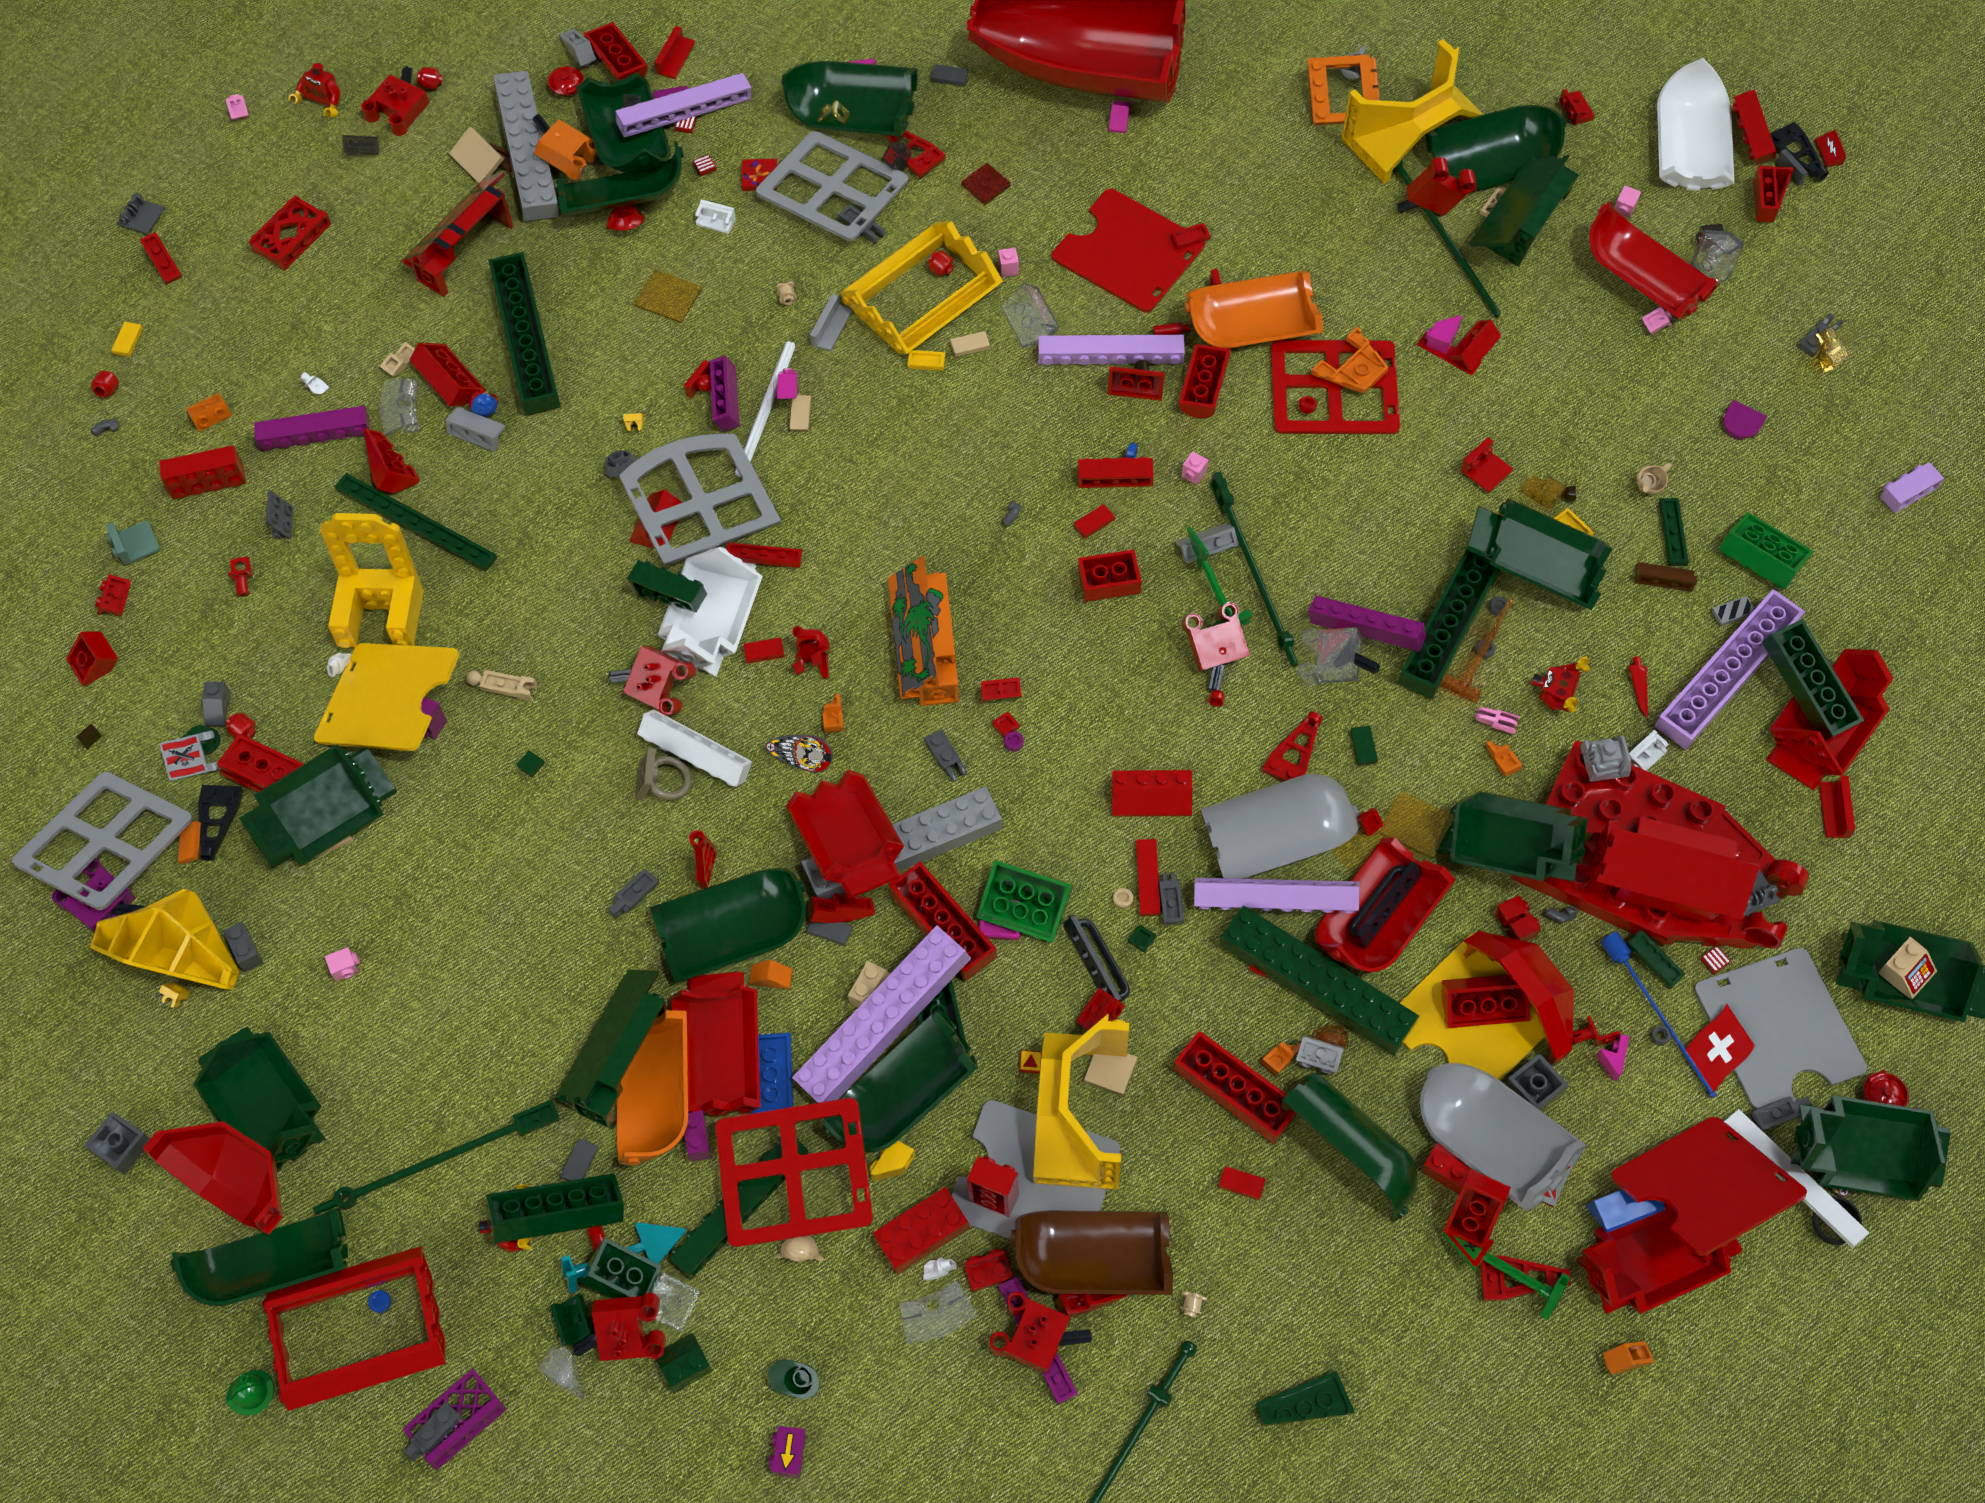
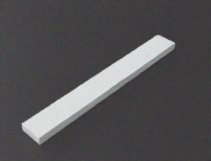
(1817, 1198)

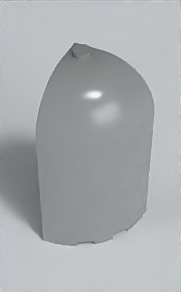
(1280, 824)
(1497, 1131)

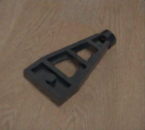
(1791, 134)
(220, 797)

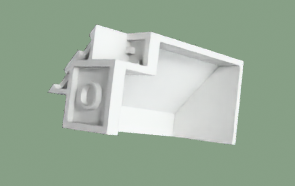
(720, 620)

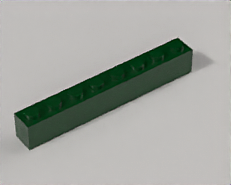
(712, 1233)

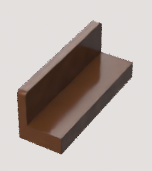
(1665, 577)

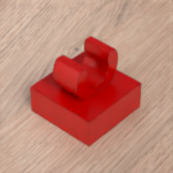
(1370, 821)

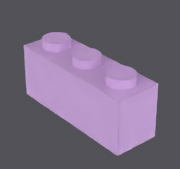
(1911, 487)

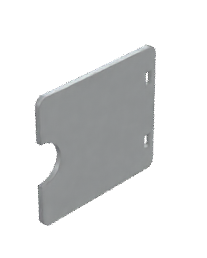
(1789, 1023)
(1010, 1140)

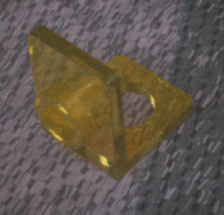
(833, 109)

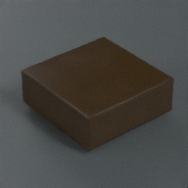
(89, 736)

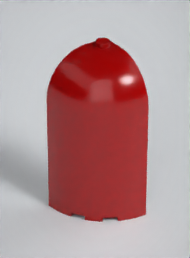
(1647, 264)
(1402, 925)

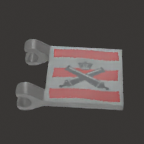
(186, 756)

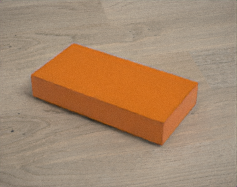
(189, 843)

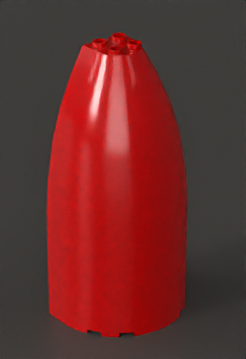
(1086, 44)

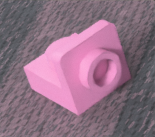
(237, 107)
(1657, 320)

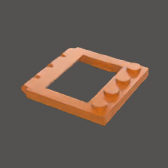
(1319, 87)

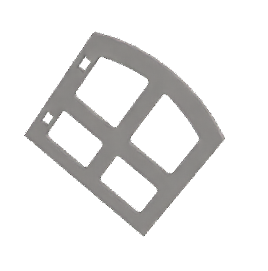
(701, 502)

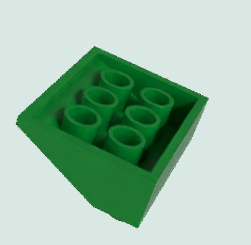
(1765, 550)
(1040, 898)

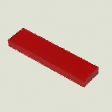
(766, 554)
(1148, 877)

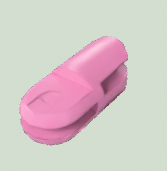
(1498, 719)

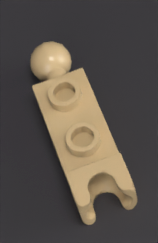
(503, 684)

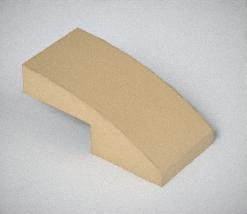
(399, 361)
(800, 413)

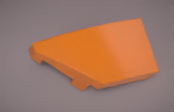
(1504, 759)

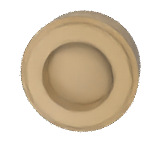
(1123, 898)

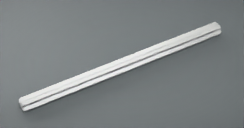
(767, 402)

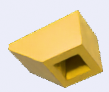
(892, 1162)

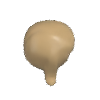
(1652, 478)
(800, 1249)

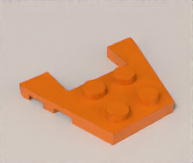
(1359, 371)

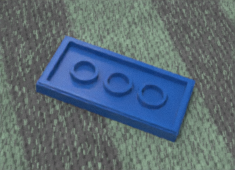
(775, 1072)

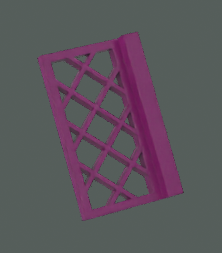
(469, 1428)

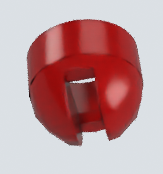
(1216, 698)

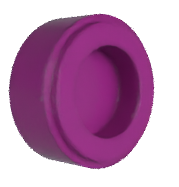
(1013, 741)

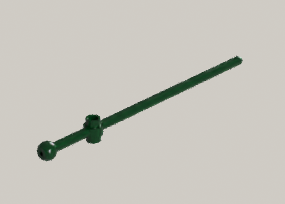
(1453, 248)
(1158, 1396)

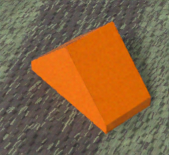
(770, 975)

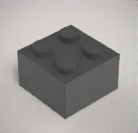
(1537, 1082)
(117, 1143)

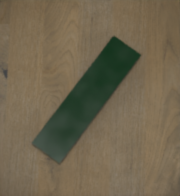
(1673, 532)

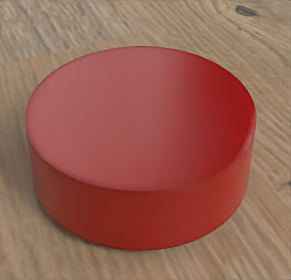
(1307, 404)

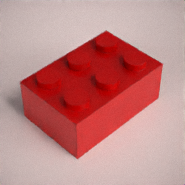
(1109, 575)
(1477, 1208)

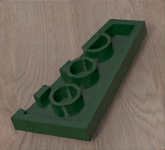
(1310, 1401)

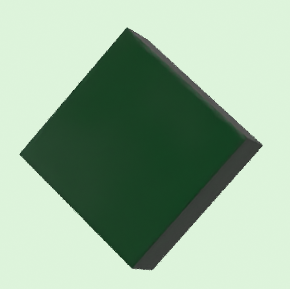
(530, 763)
(1142, 938)

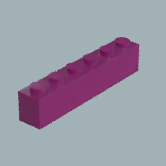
(311, 428)
(1370, 623)

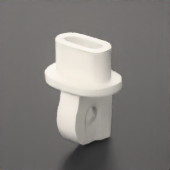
(315, 385)
(337, 663)
(939, 1268)

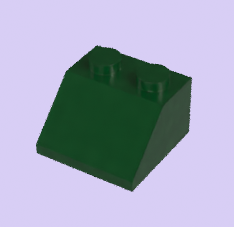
(683, 1363)

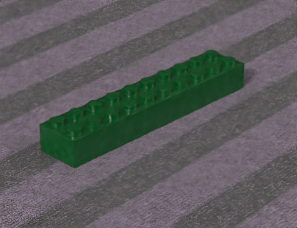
(524, 333)
(1449, 625)
(1319, 980)

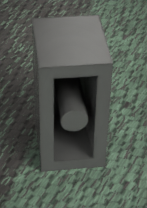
(243, 946)

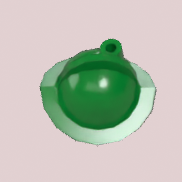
(250, 1392)

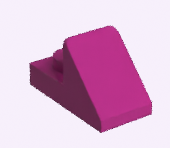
(1119, 116)
(1614, 1059)

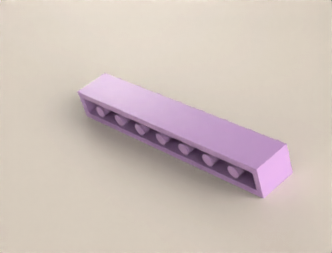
(683, 105)
(1111, 349)
(1277, 894)

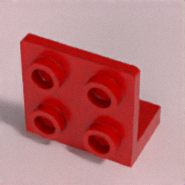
(1485, 467)

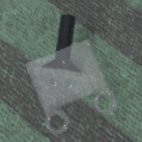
(1336, 657)

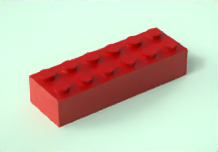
(932, 905)
(1234, 1086)

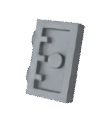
(1319, 1054)

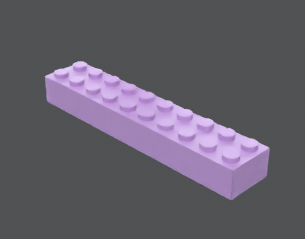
(1726, 671)
(882, 1017)

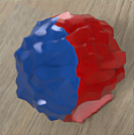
(483, 403)

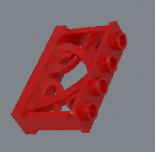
(296, 245)

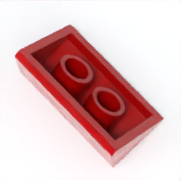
(1136, 383)
(657, 501)

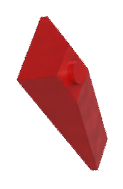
(387, 466)

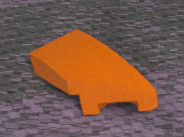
(833, 716)
(1280, 1057)

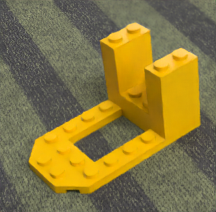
(371, 589)

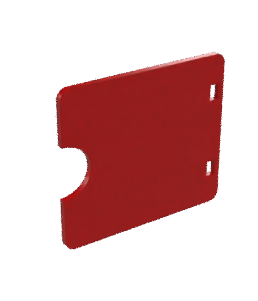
(1127, 251)
(1711, 1184)

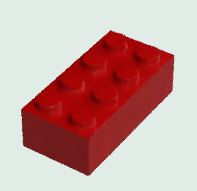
(202, 472)
(993, 1185)
(921, 1230)

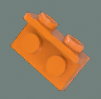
(209, 412)

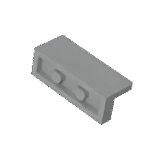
(830, 324)
(474, 428)
(1213, 539)

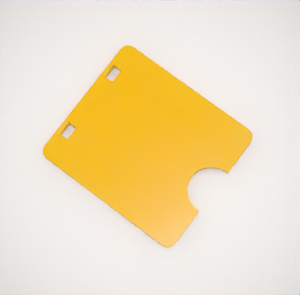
(384, 696)
(1486, 1047)

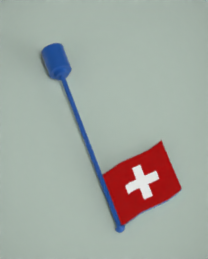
(1715, 1048)

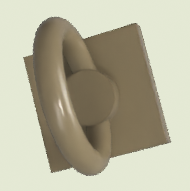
(648, 776)

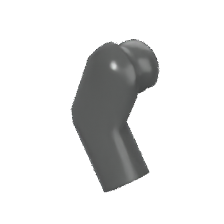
(103, 425)
(1013, 513)
(1562, 916)

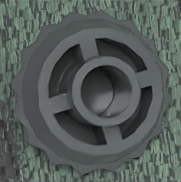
(618, 462)

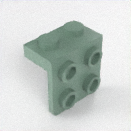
(132, 542)

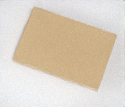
(476, 155)

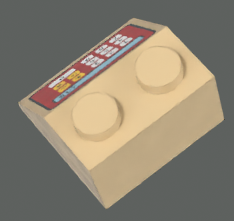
(1909, 968)

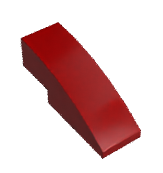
(839, 908)
(1079, 1304)

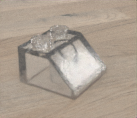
(675, 1301)
(563, 1371)

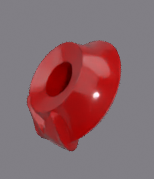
(565, 80)
(624, 218)
(1886, 1089)

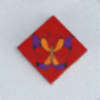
(755, 171)

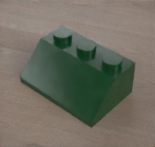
(619, 1271)

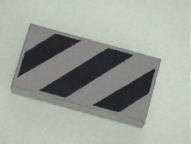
(1733, 611)

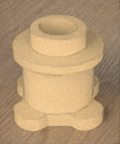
(786, 293)
(1192, 1304)

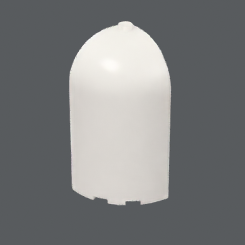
(1695, 129)

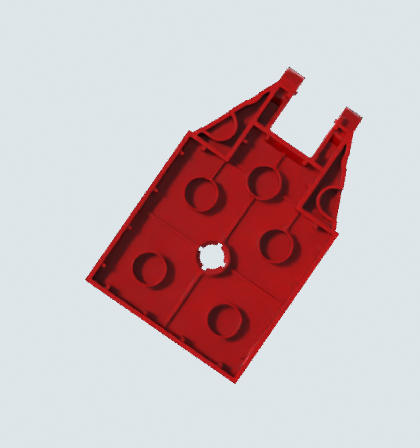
(1667, 802)

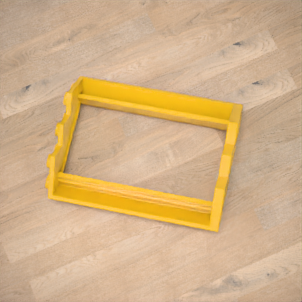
(904, 259)

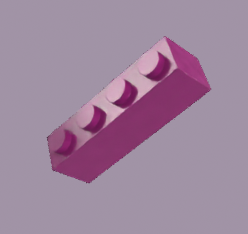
(724, 393)

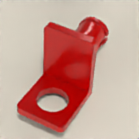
(240, 577)
(1591, 1033)

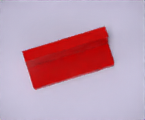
(673, 54)
(1476, 344)
(1837, 808)

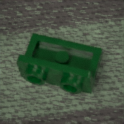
(572, 1320)

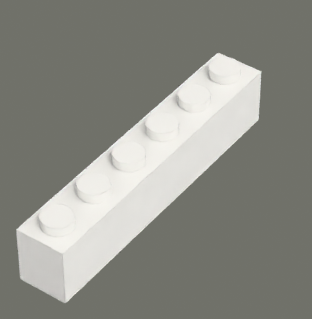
(694, 748)

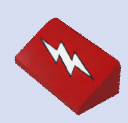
(1831, 149)

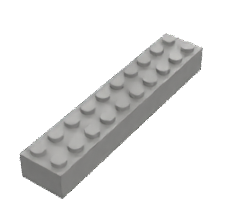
(530, 172)
(928, 835)

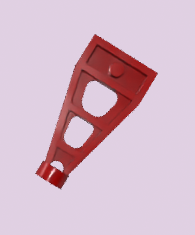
(927, 160)
(1285, 770)
(705, 857)
(1494, 1282)

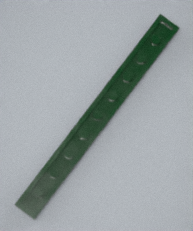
(416, 522)

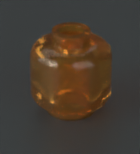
(1334, 1035)

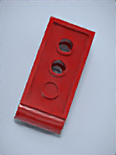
(254, 764)

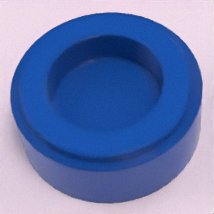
(1132, 450)
(380, 1301)

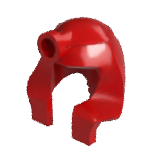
(811, 647)

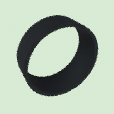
(1849, 1207)

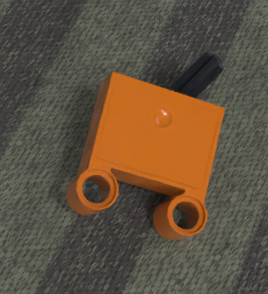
(562, 147)

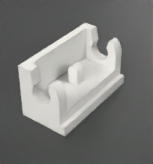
(715, 216)
(1648, 751)

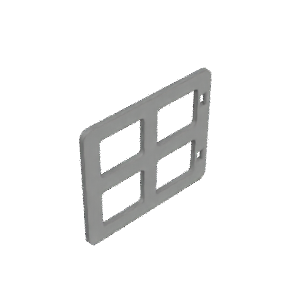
(831, 185)
(102, 840)

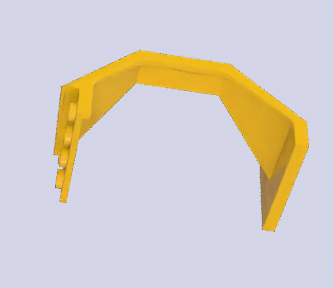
(1389, 129)
(1062, 1146)

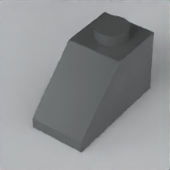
(215, 703)

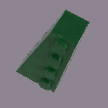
(666, 586)

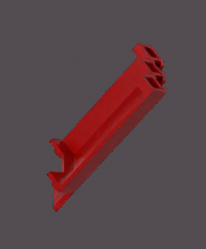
(848, 833)
(721, 1043)

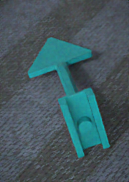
(655, 1242)

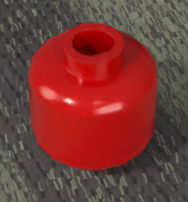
(429, 78)
(941, 263)
(104, 383)
(241, 724)

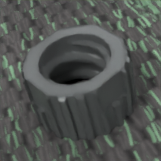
(1659, 1042)

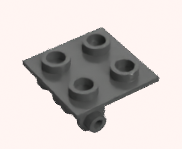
(140, 214)
(279, 516)
(1762, 895)

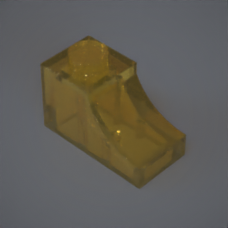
(1832, 349)
(1544, 492)

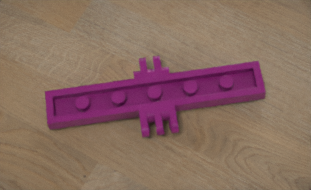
(1057, 1377)

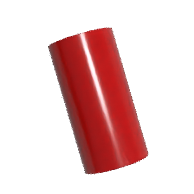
(616, 51)
(1204, 381)

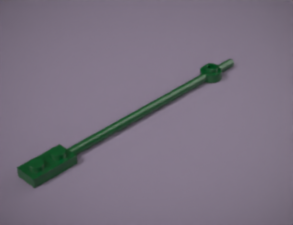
(1225, 501)
(525, 1123)

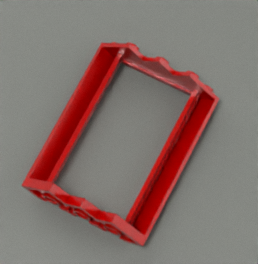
(370, 1371)

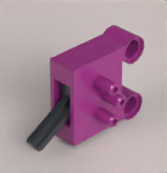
(98, 881)

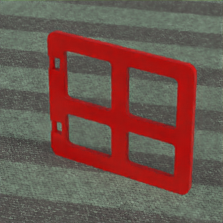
(1335, 424)
(792, 1166)

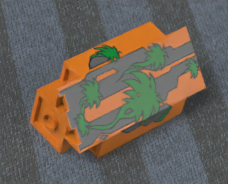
(923, 635)

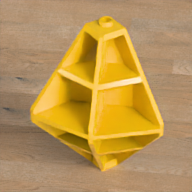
(171, 939)

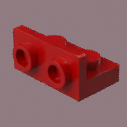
(1576, 107)
(114, 595)
(1099, 1007)
(988, 1270)

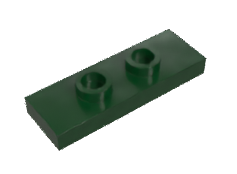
(1655, 959)

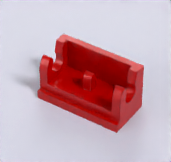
(1001, 689)

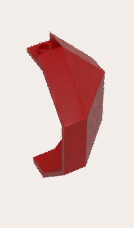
(1538, 981)
(223, 1170)

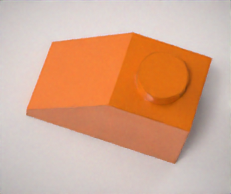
(1628, 1357)

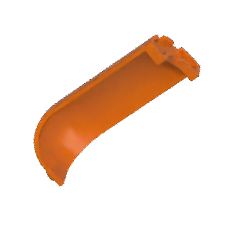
(1255, 310)
(654, 1093)

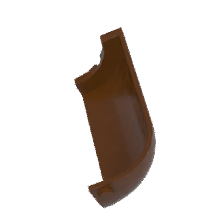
(1095, 1251)

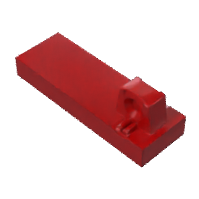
(161, 258)

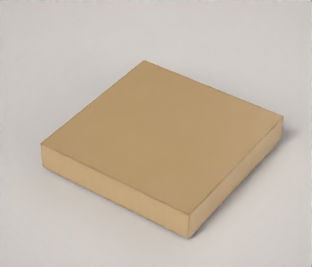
(1110, 1072)

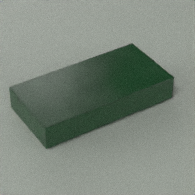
(1363, 745)

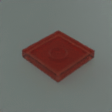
(985, 183)

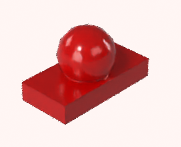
(699, 380)

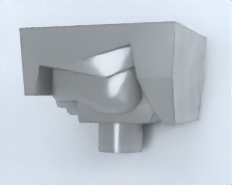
(1606, 758)

